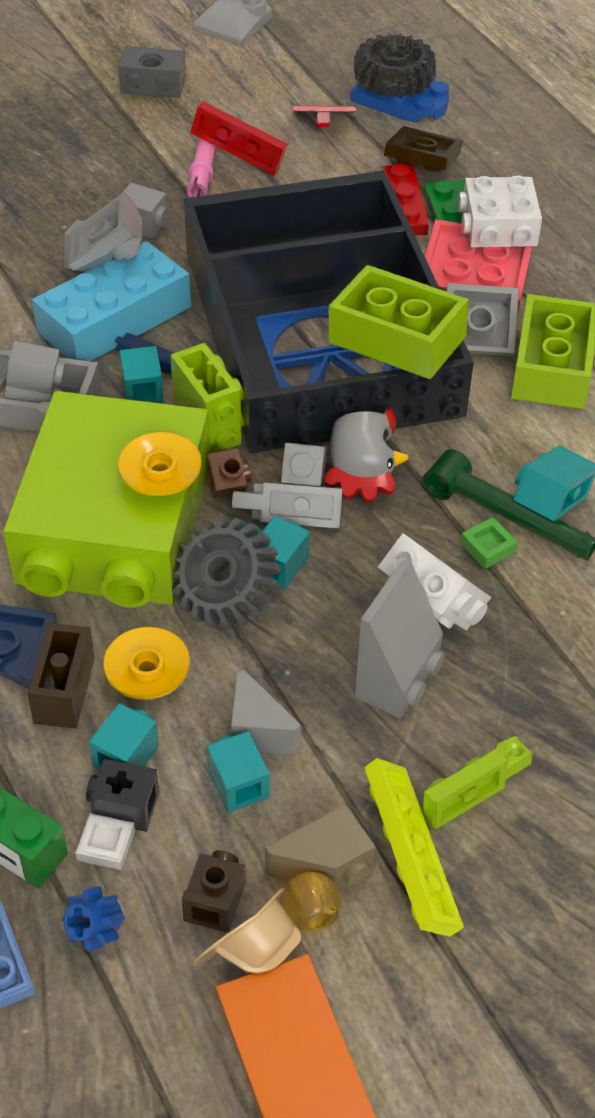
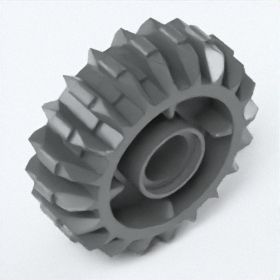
(242, 590)

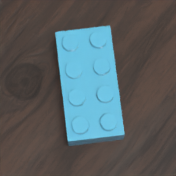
(110, 301)

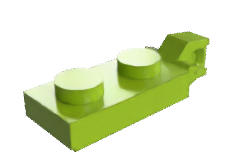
(474, 782)

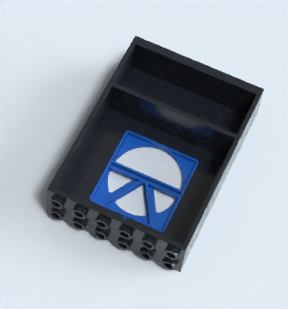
(283, 259)

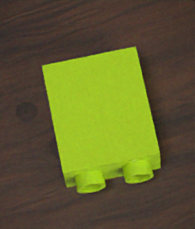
(80, 522)

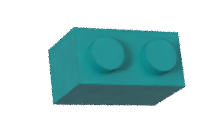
(554, 482)

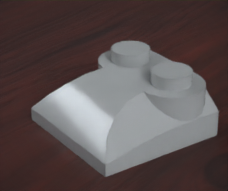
(234, 19)
(106, 235)
(490, 318)

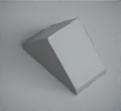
(264, 718)

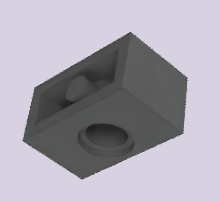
(152, 71)

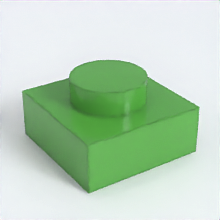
(489, 542)

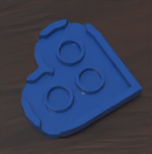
(430, 103)

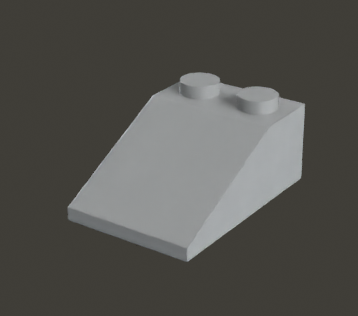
(398, 644)

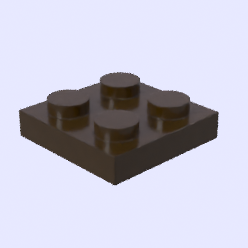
(423, 148)

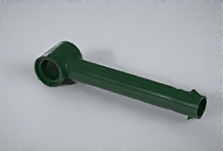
(453, 474)

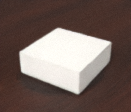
(105, 841)

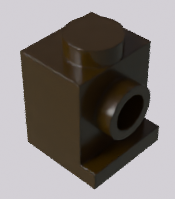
(214, 891)

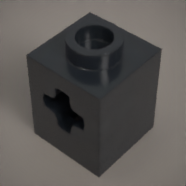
(124, 792)

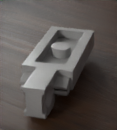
(292, 503)

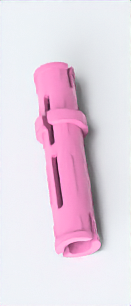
(201, 169)

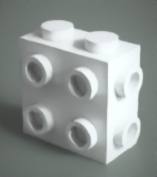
(500, 211)
(448, 592)

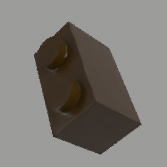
(61, 675)

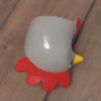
(361, 455)

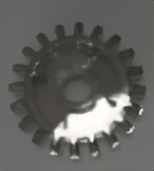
(394, 66)

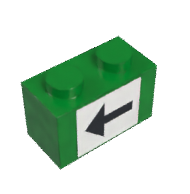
(29, 841)

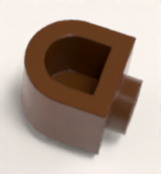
(227, 472)

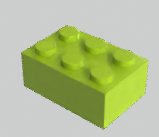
(398, 321)
(555, 352)

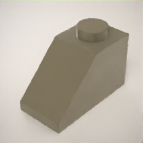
(327, 845)

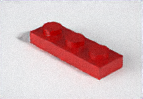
(238, 138)
(408, 192)

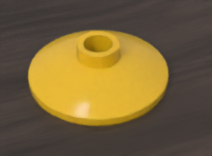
(159, 464)
(143, 650)

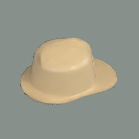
(258, 942)

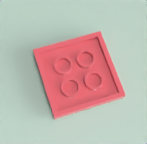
(457, 263)

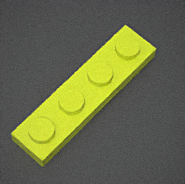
(413, 849)

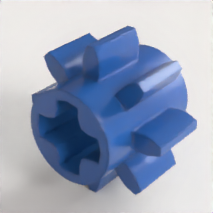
(93, 918)

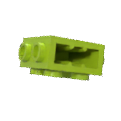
(204, 383)

